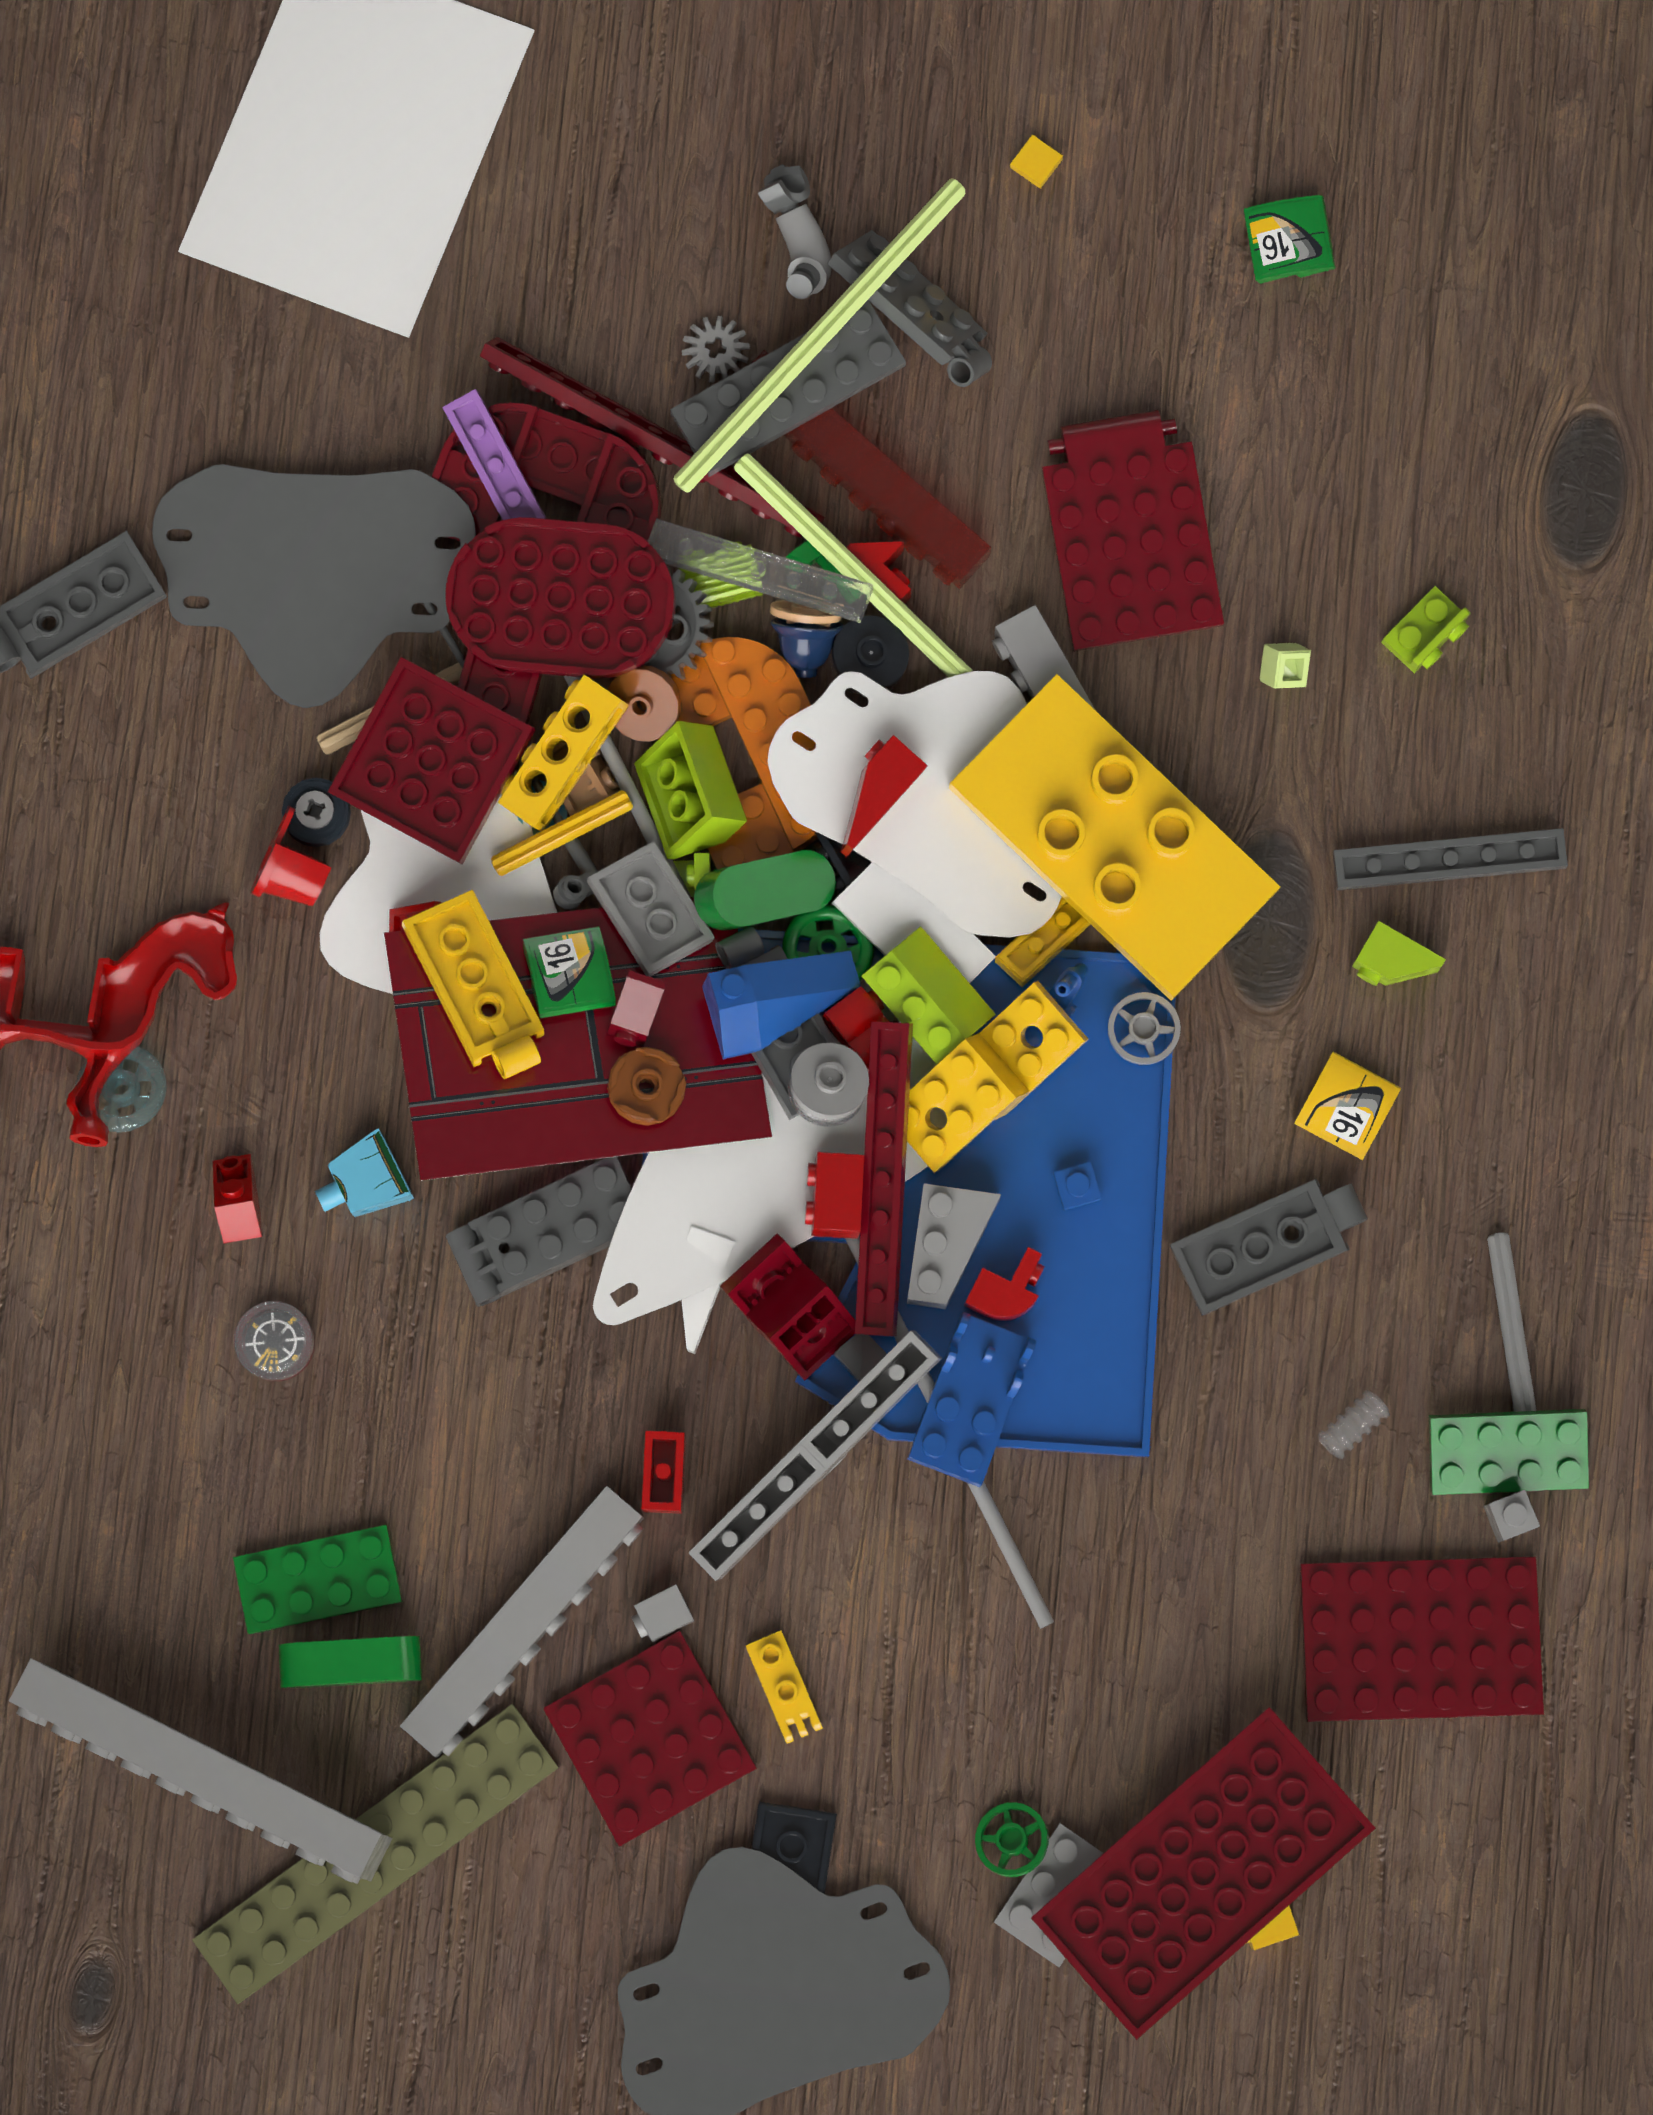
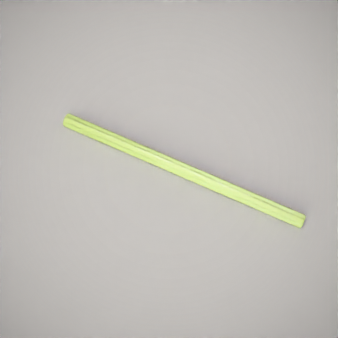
(819, 335)
(849, 565)

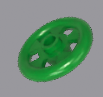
(805, 926)

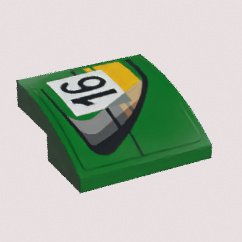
(1289, 238)
(569, 972)

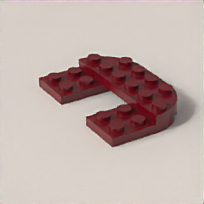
(562, 460)

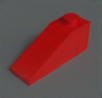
(881, 784)

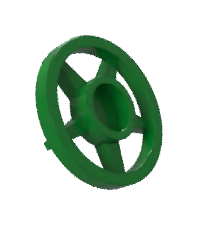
(1012, 1839)

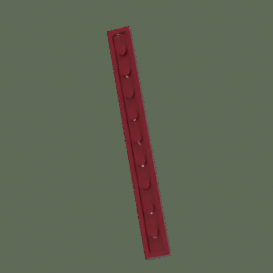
(631, 426)

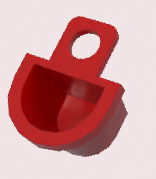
(288, 871)

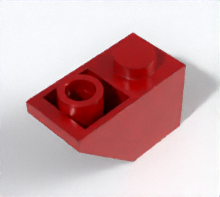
(236, 1198)

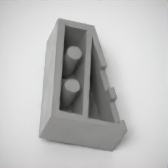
(945, 1241)

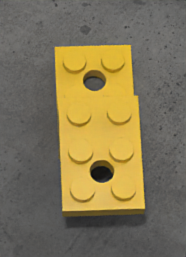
(989, 1075)

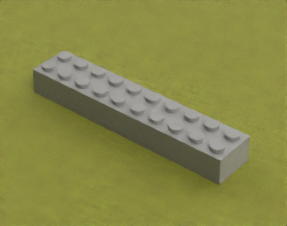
(194, 1767)

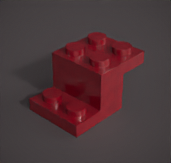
(790, 1306)

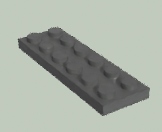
(845, 366)

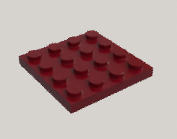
(431, 760)
(649, 1738)

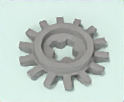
(722, 362)

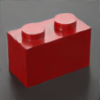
(836, 1195)
(663, 1472)

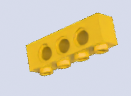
(583, 745)

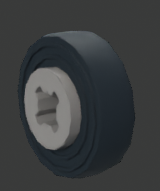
(321, 825)

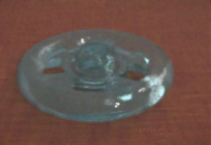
(145, 1106)

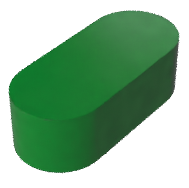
(764, 890)
(350, 1662)

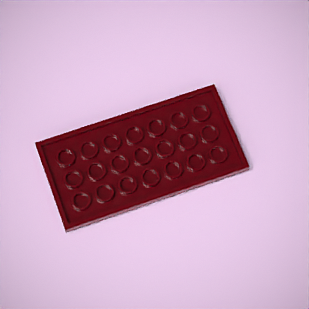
(1203, 1873)

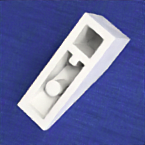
(699, 1306)

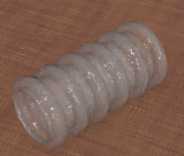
(1353, 1424)

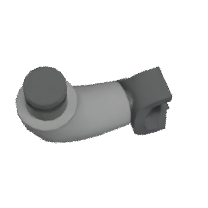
(804, 239)

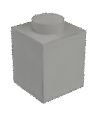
(1511, 1516)
(662, 1614)

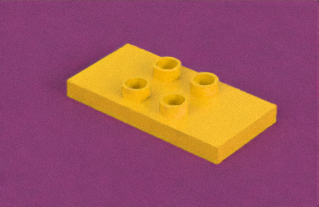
(1114, 837)

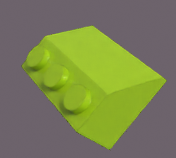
(690, 790)
(929, 993)

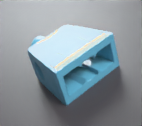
(365, 1178)

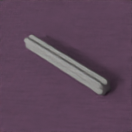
(1511, 1322)

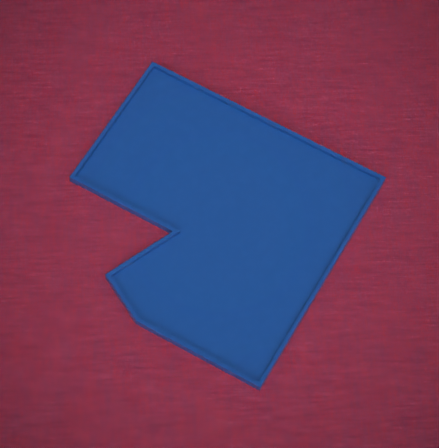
(1101, 1274)

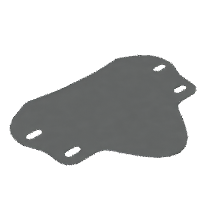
(310, 566)
(774, 1990)

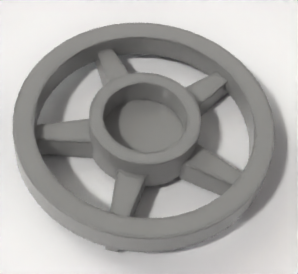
(1144, 1028)

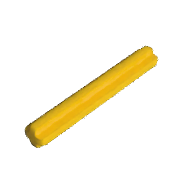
(561, 833)

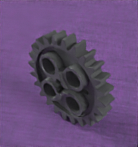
(677, 654)

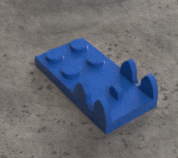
(971, 1399)

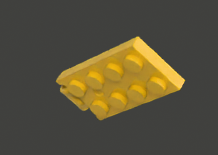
(472, 971)

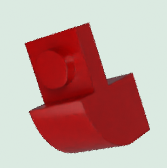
(1003, 1298)

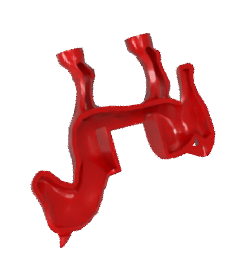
(122, 1003)

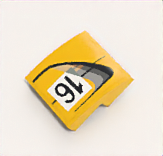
(1347, 1105)

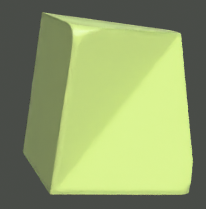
(1285, 665)

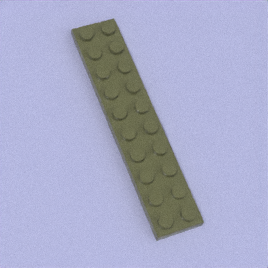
(422, 1818)

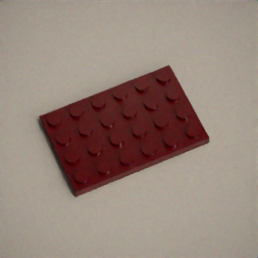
(1421, 1639)

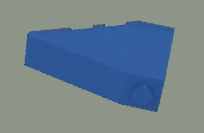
(768, 999)

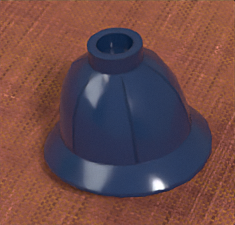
(805, 644)

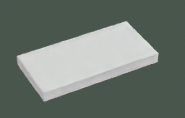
(891, 911)

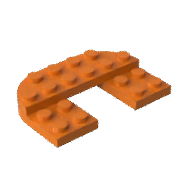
(759, 694)

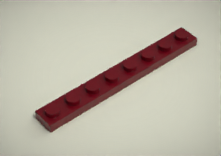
(884, 1178)

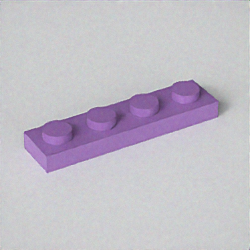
(492, 457)

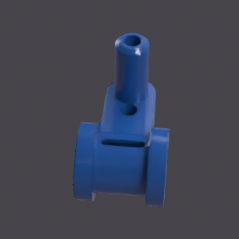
(1068, 986)

